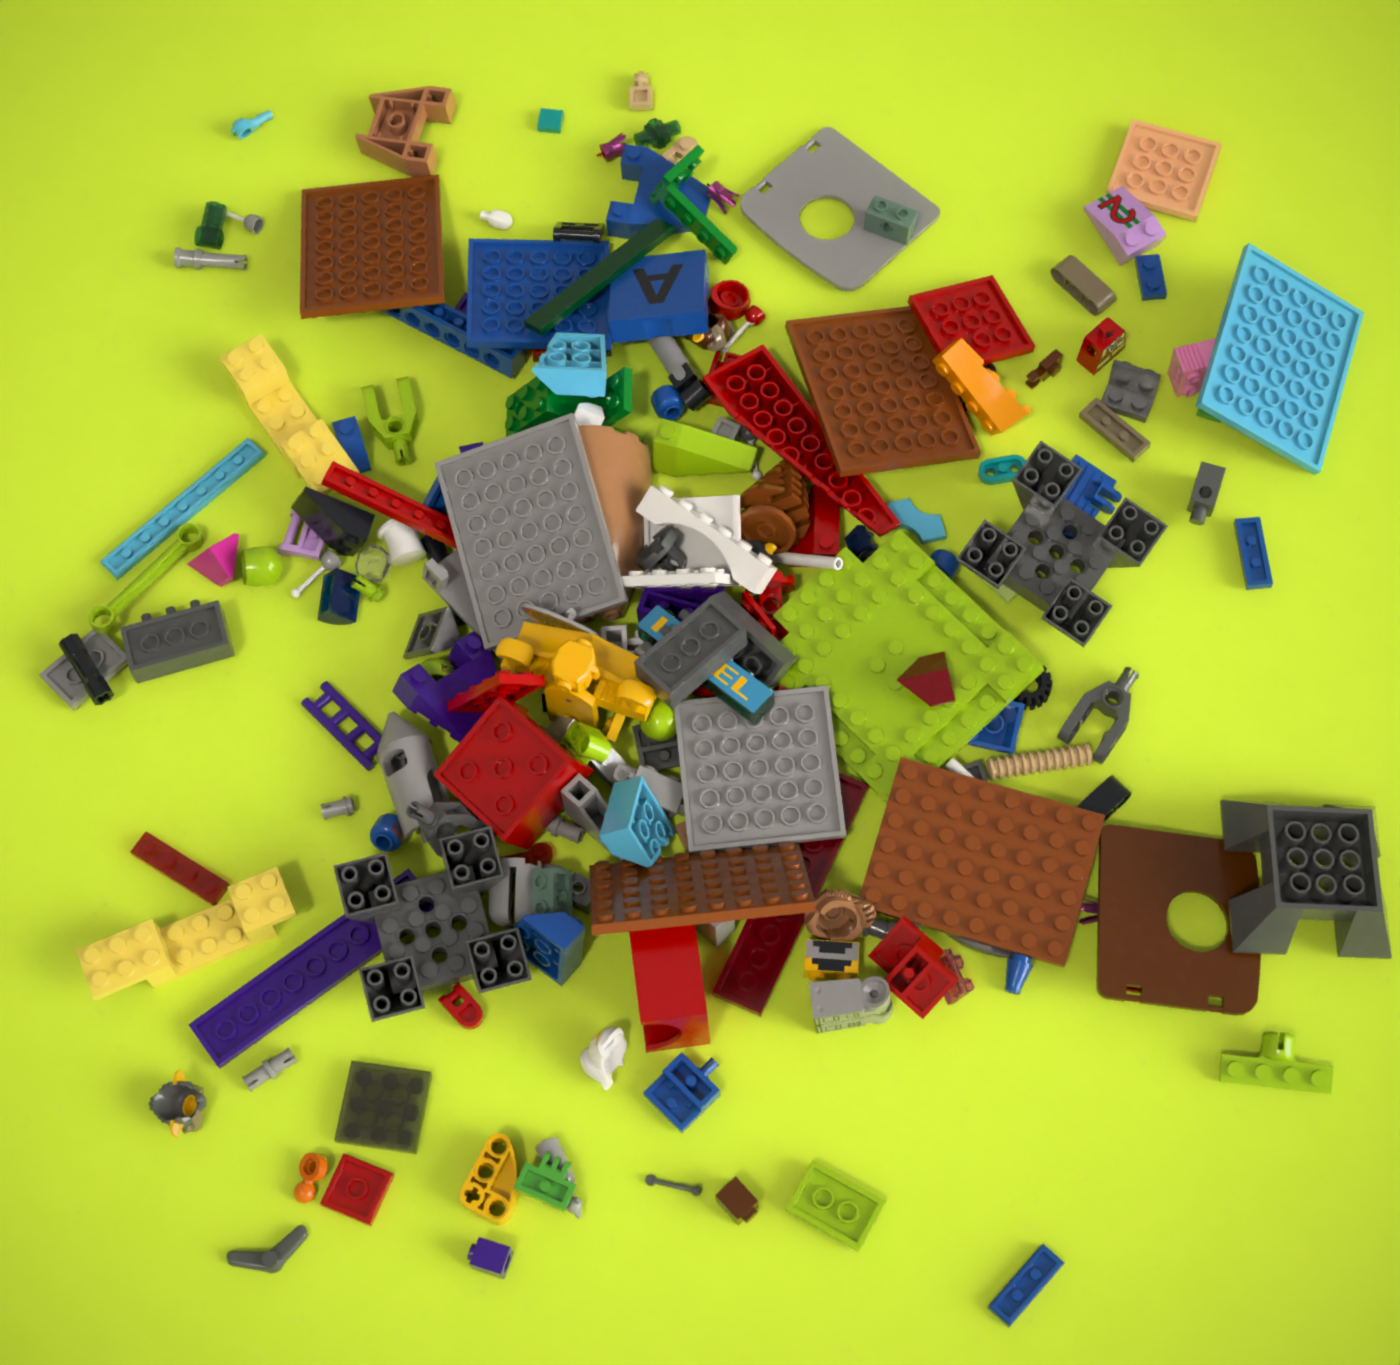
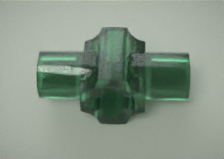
(657, 133)

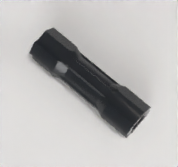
(86, 669)

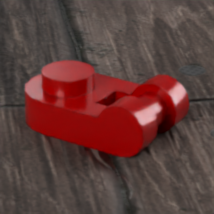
(467, 1014)

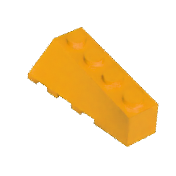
(979, 388)

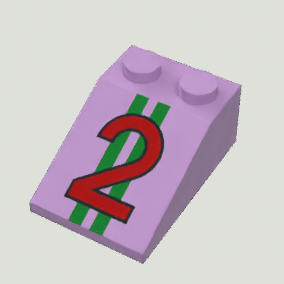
(1125, 224)

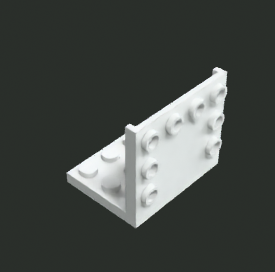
(704, 561)

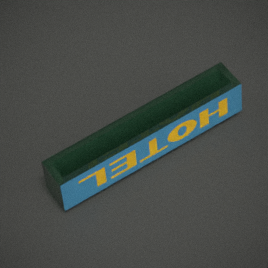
(730, 683)

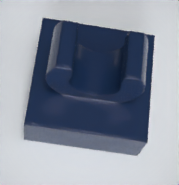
(859, 540)

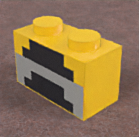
(831, 960)

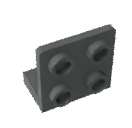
(1131, 390)

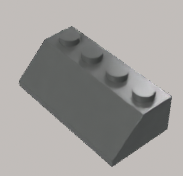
(764, 653)

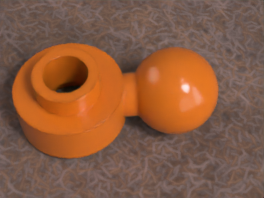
(311, 1168)

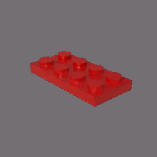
(503, 683)

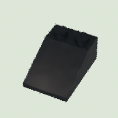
(334, 521)

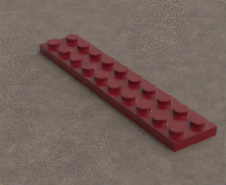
(768, 941)

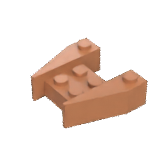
(399, 124)

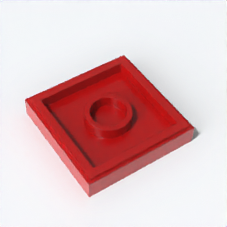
(357, 1189)

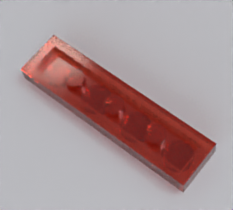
(180, 869)

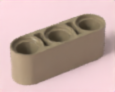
(1083, 285)

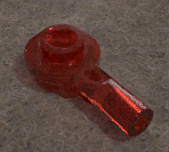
(537, 852)

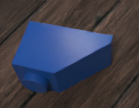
(350, 438)

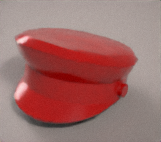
(729, 299)

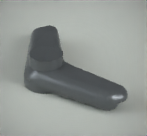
(273, 1259)

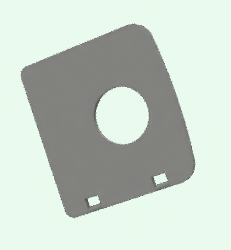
(840, 173)

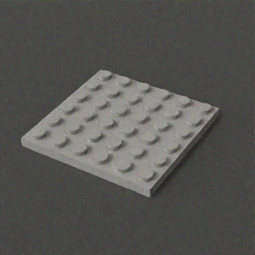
(759, 779)

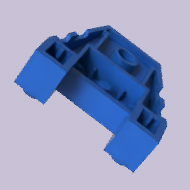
(648, 168)

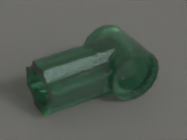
(210, 232)

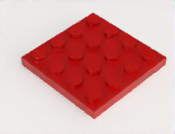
(976, 314)

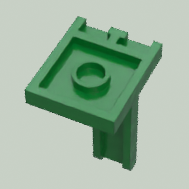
(687, 212)

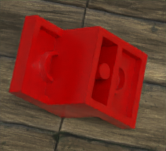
(913, 967)

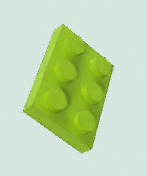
(835, 1206)

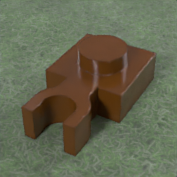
(1047, 367)

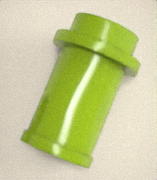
(369, 589)

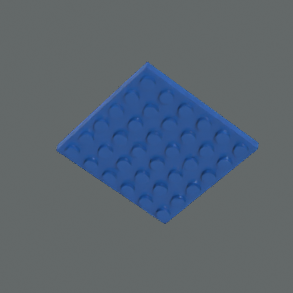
(519, 277)

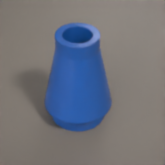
(1017, 972)

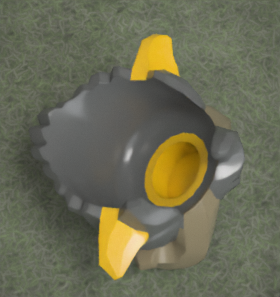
(179, 1105)

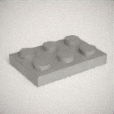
(64, 679)

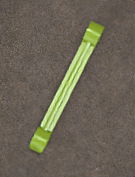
(145, 579)

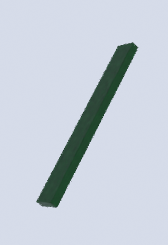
(599, 276)

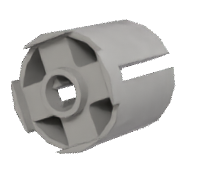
(502, 894)

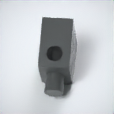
(1205, 492)

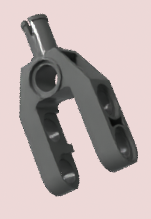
(1097, 700)
(442, 820)

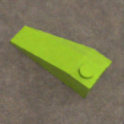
(692, 451)

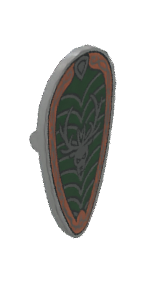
(563, 620)

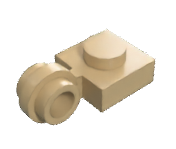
(641, 94)

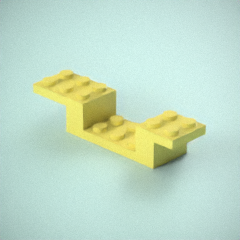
(283, 414)
(190, 942)

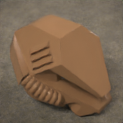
(839, 916)

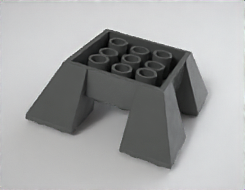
(1045, 516)
(1353, 897)
(472, 953)

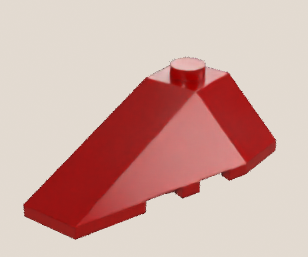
(823, 531)

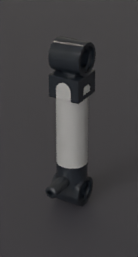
(681, 373)

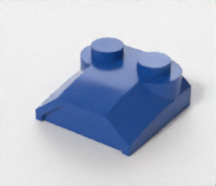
(1002, 731)

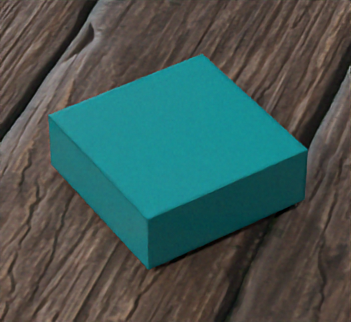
(550, 120)

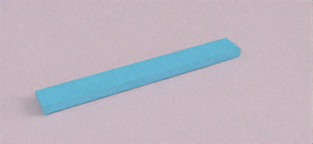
(182, 509)

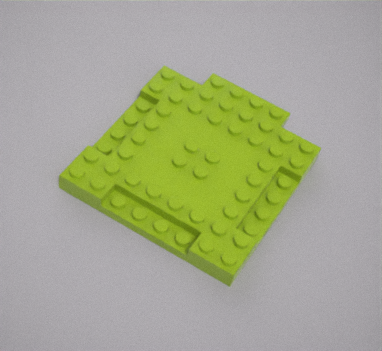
(868, 627)

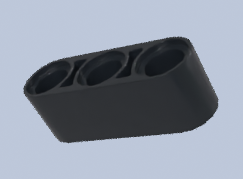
(1106, 798)

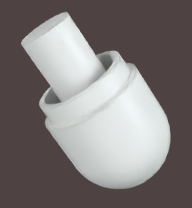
(497, 219)

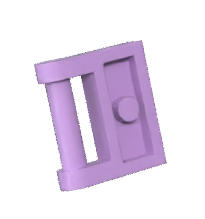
(309, 544)

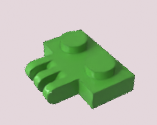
(546, 1182)

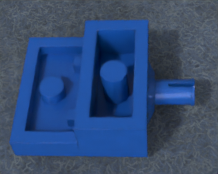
(683, 1091)

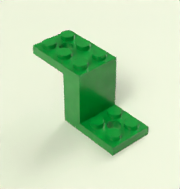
(538, 404)

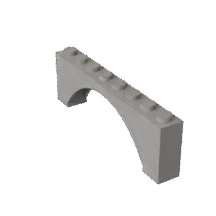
(588, 808)

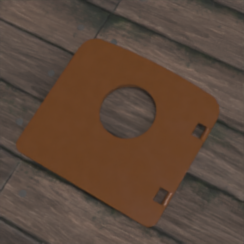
(1134, 945)

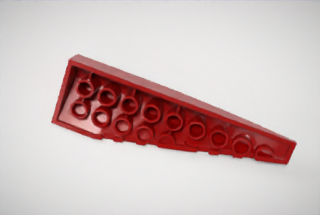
(774, 410)

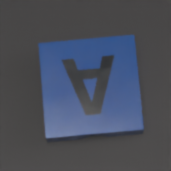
(660, 297)

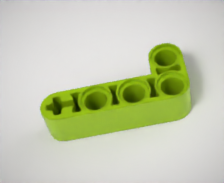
(586, 743)

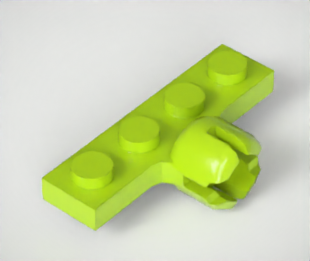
(1276, 1067)

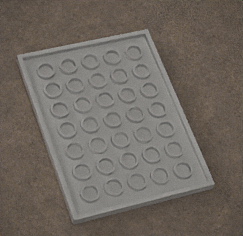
(530, 528)

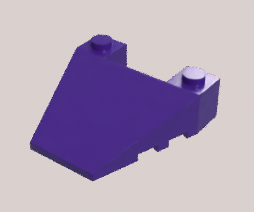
(430, 697)

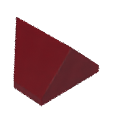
(929, 679)

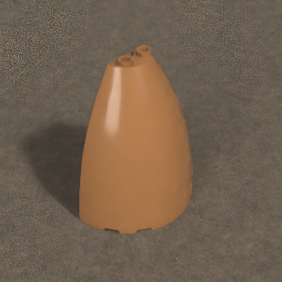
(621, 477)

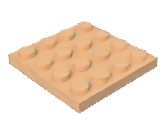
(1165, 169)

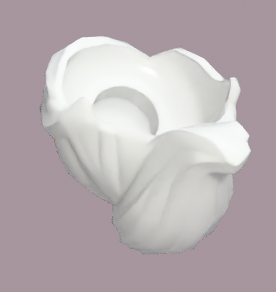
(604, 1055)

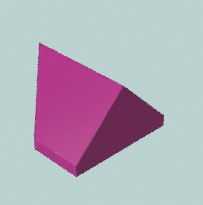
(218, 561)

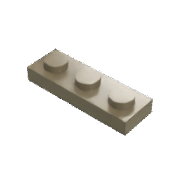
(1114, 430)

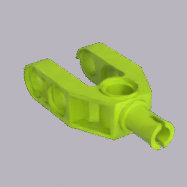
(385, 428)

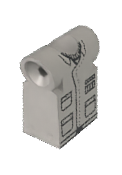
(850, 1003)

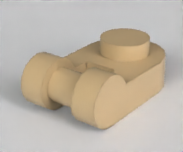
(680, 149)

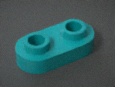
(1000, 468)

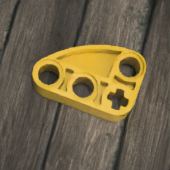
(497, 1188)

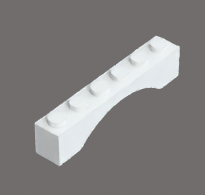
(746, 567)

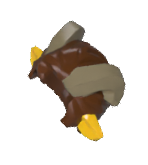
(718, 332)

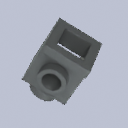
(581, 899)

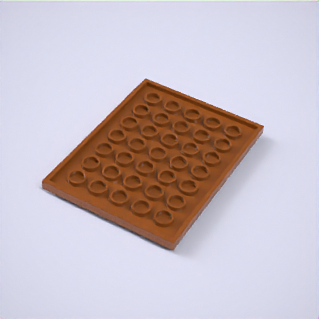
(371, 247)
(880, 392)
(982, 861)
(699, 889)

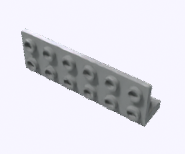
(450, 584)

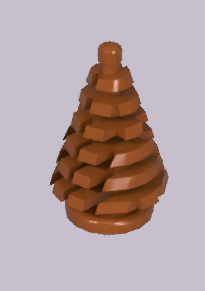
(776, 508)

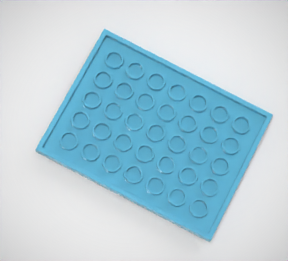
(1280, 359)

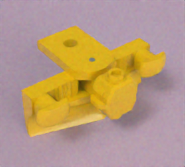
(573, 664)

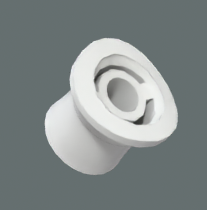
(402, 543)

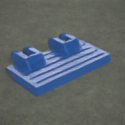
(1086, 490)

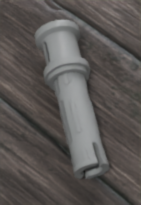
(199, 259)

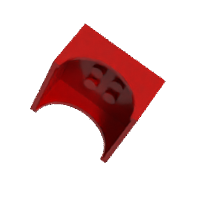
(510, 773)
(670, 988)

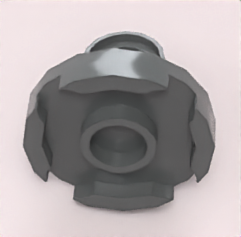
(661, 550)

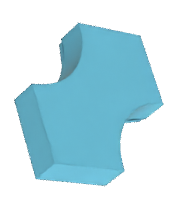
(925, 526)

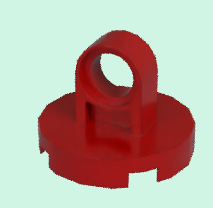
(774, 590)

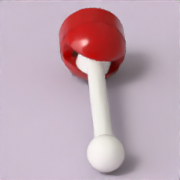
(754, 317)

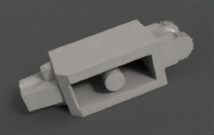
(664, 788)

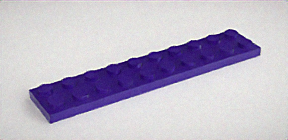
(289, 985)

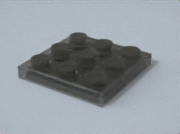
(383, 1107)

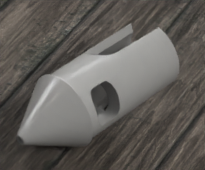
(409, 770)

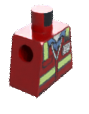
(1106, 340)

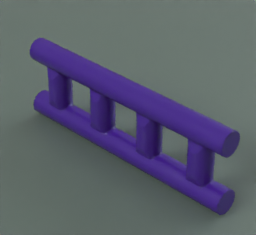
(331, 724)

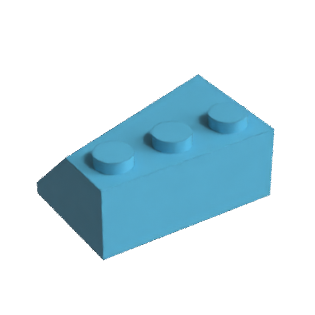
(574, 365)
(635, 823)

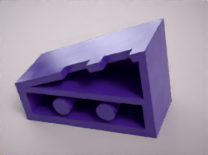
(674, 599)

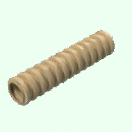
(1039, 761)

